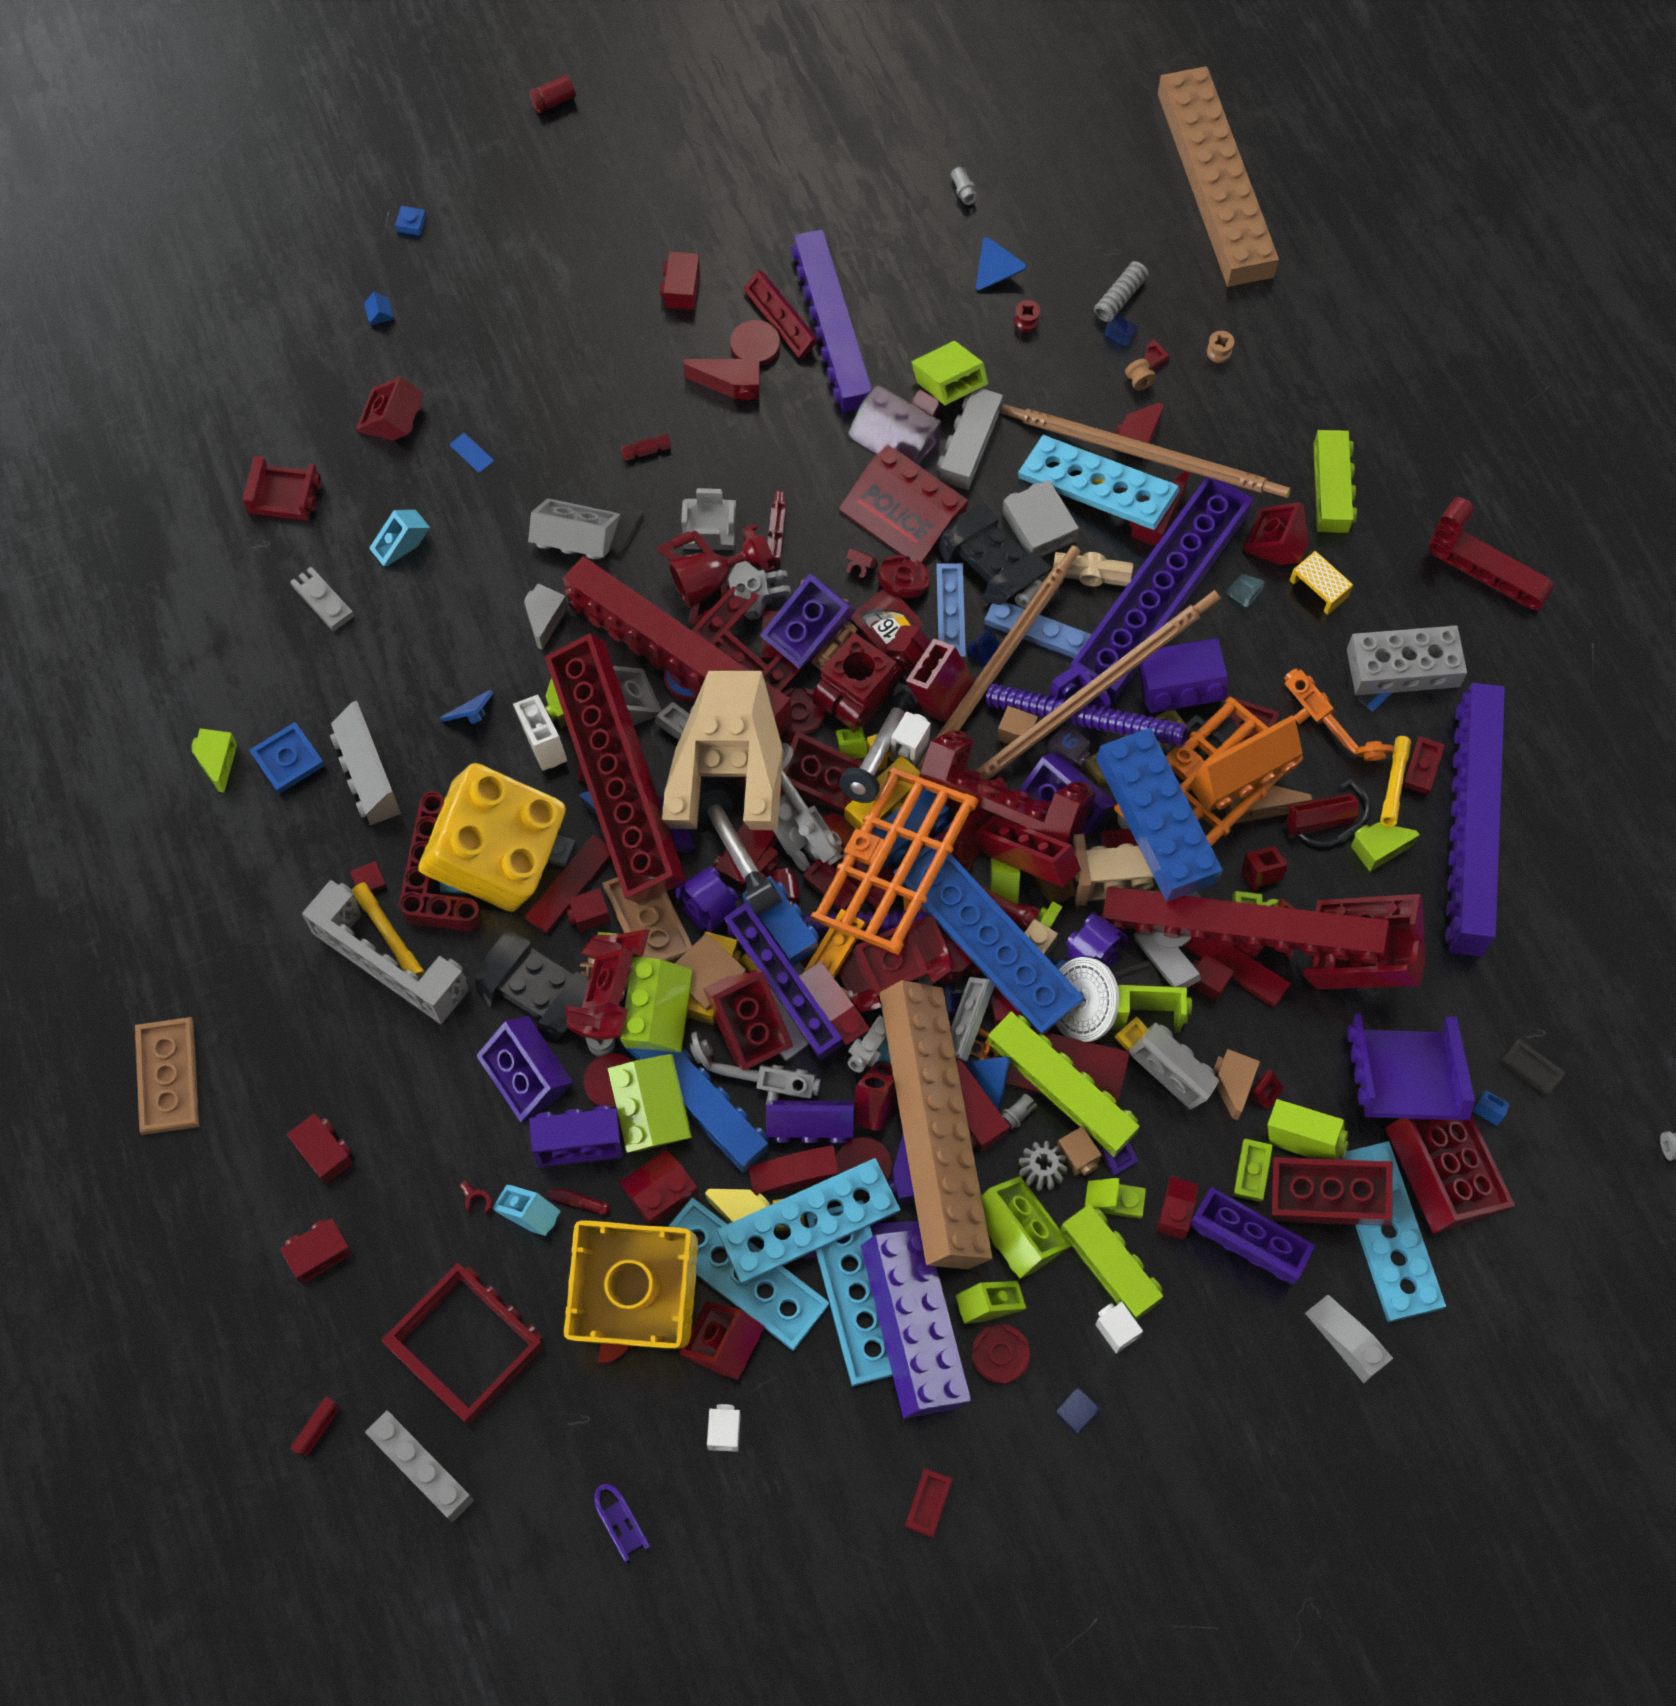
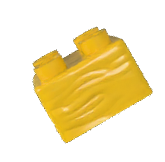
(492, 837)
(631, 1285)

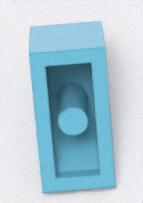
(399, 536)
(527, 1209)

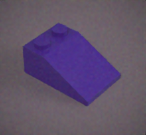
(807, 621)

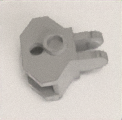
(750, 580)

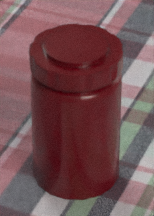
(552, 93)

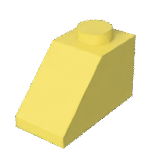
(735, 1203)

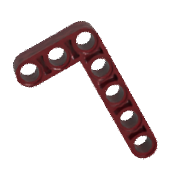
(1485, 562)
(422, 894)

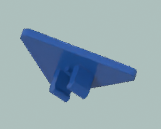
(996, 264)
(471, 709)
(991, 1076)

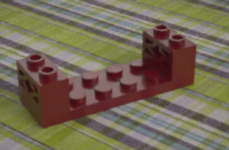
(1059, 819)

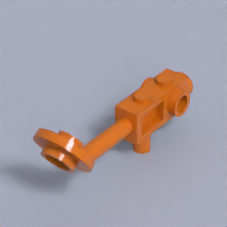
(1318, 707)

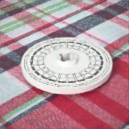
(1099, 988)

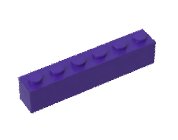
(784, 981)

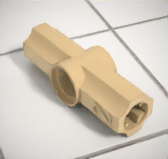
(1095, 569)

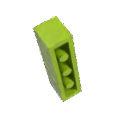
(1333, 481)
(1111, 1262)

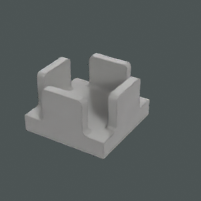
(711, 518)

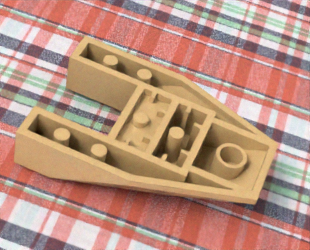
(728, 736)

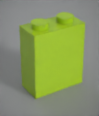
(949, 372)
(1307, 1132)

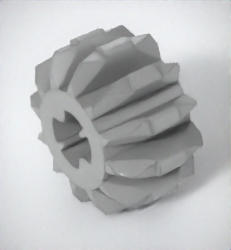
(1054, 1165)

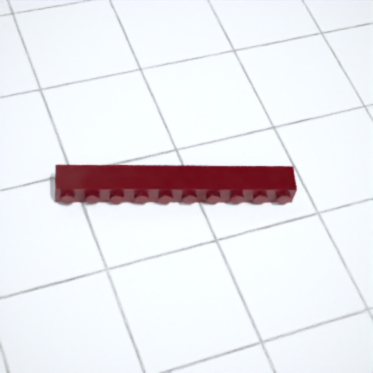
(1248, 924)

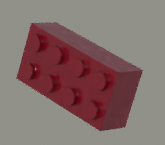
(1332, 1191)

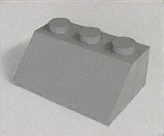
(572, 528)
(1174, 1066)

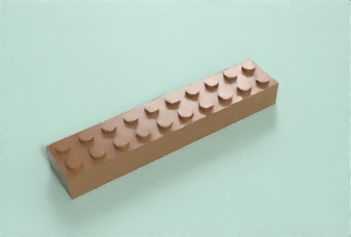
(1217, 177)
(935, 1126)

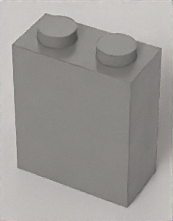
(1040, 519)

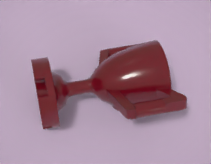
(704, 573)

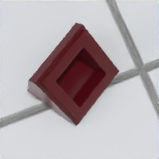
(1266, 1089)

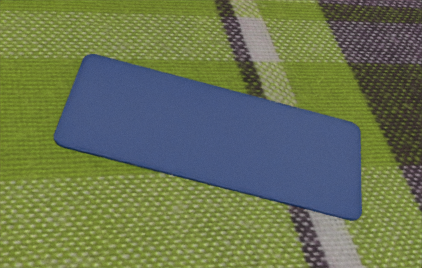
(471, 452)

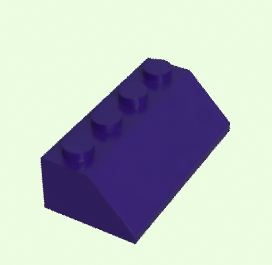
(1252, 1236)

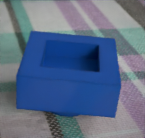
(410, 220)

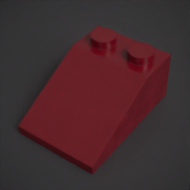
(817, 771)

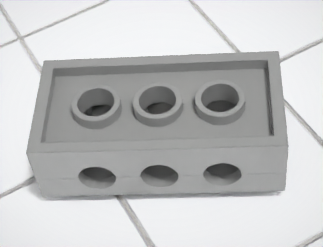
(1406, 660)

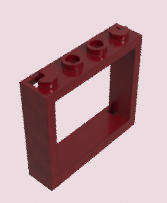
(426, 1305)

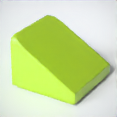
(852, 743)

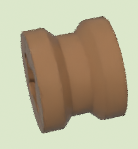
(1217, 352)
(1140, 374)

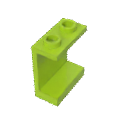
(1153, 999)

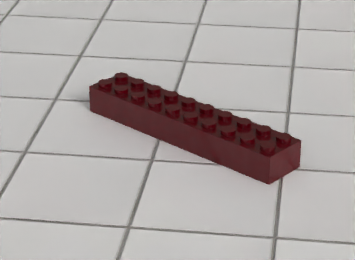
(654, 633)
(615, 769)

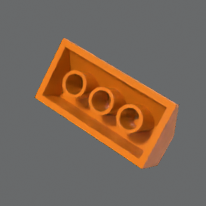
(1248, 765)

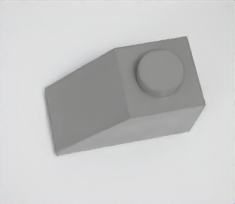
(544, 612)

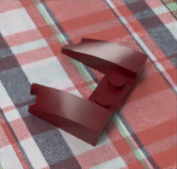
(715, 629)

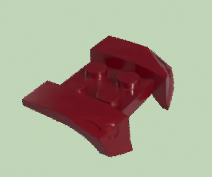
(874, 969)
(600, 1013)

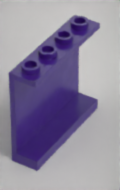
(1412, 1072)

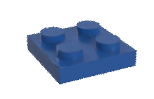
(287, 757)

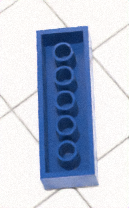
(1158, 815)

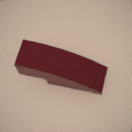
(794, 1171)

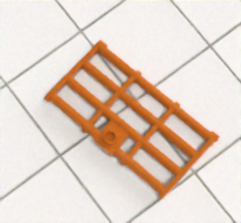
(1187, 762)
(874, 851)

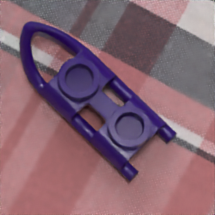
(616, 1515)

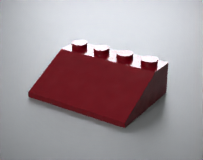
(1449, 1170)

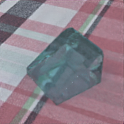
(1246, 589)

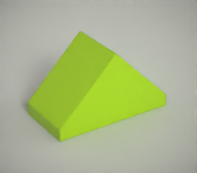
(1005, 880)

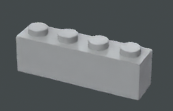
(970, 438)
(419, 1466)

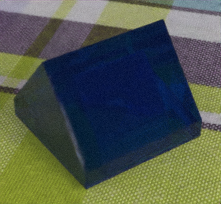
(984, 646)

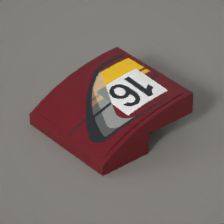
(882, 618)

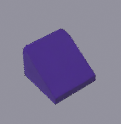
(1121, 1161)

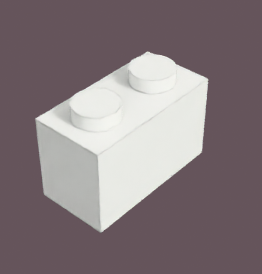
(910, 738)

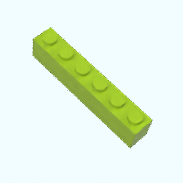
(1063, 1084)

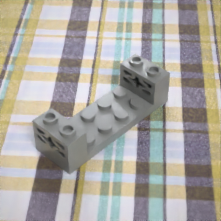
(331, 920)

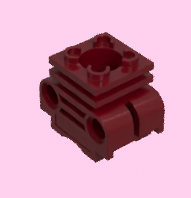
(855, 699)

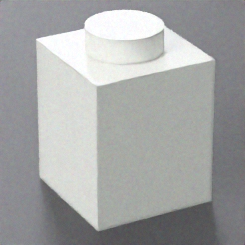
(1118, 1326)
(723, 1428)

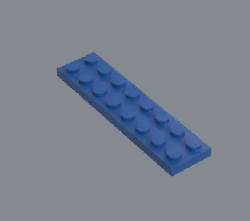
(995, 943)

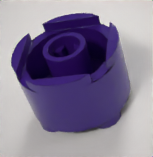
(707, 899)
(1096, 940)

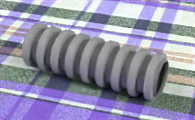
(1121, 291)

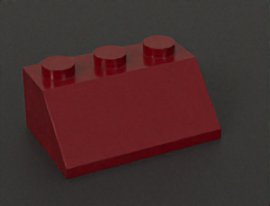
(748, 1018)

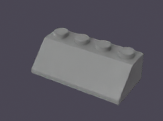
(364, 766)

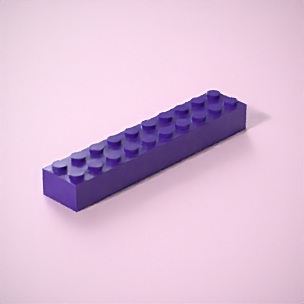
(1166, 578)
(1476, 820)

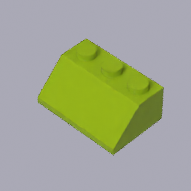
(656, 1005)
(649, 1103)
(1021, 1227)

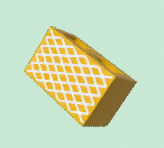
(1323, 580)

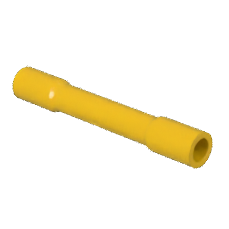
(1391, 804)
(371, 907)

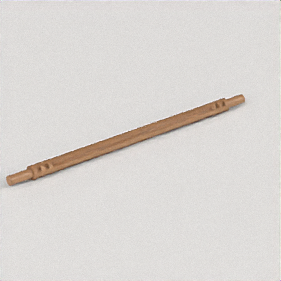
(1146, 451)
(1008, 645)
(1097, 686)

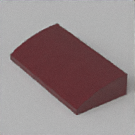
(1100, 1062)

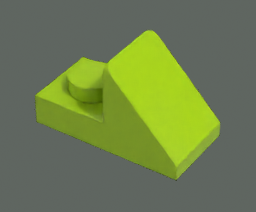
(1115, 1198)

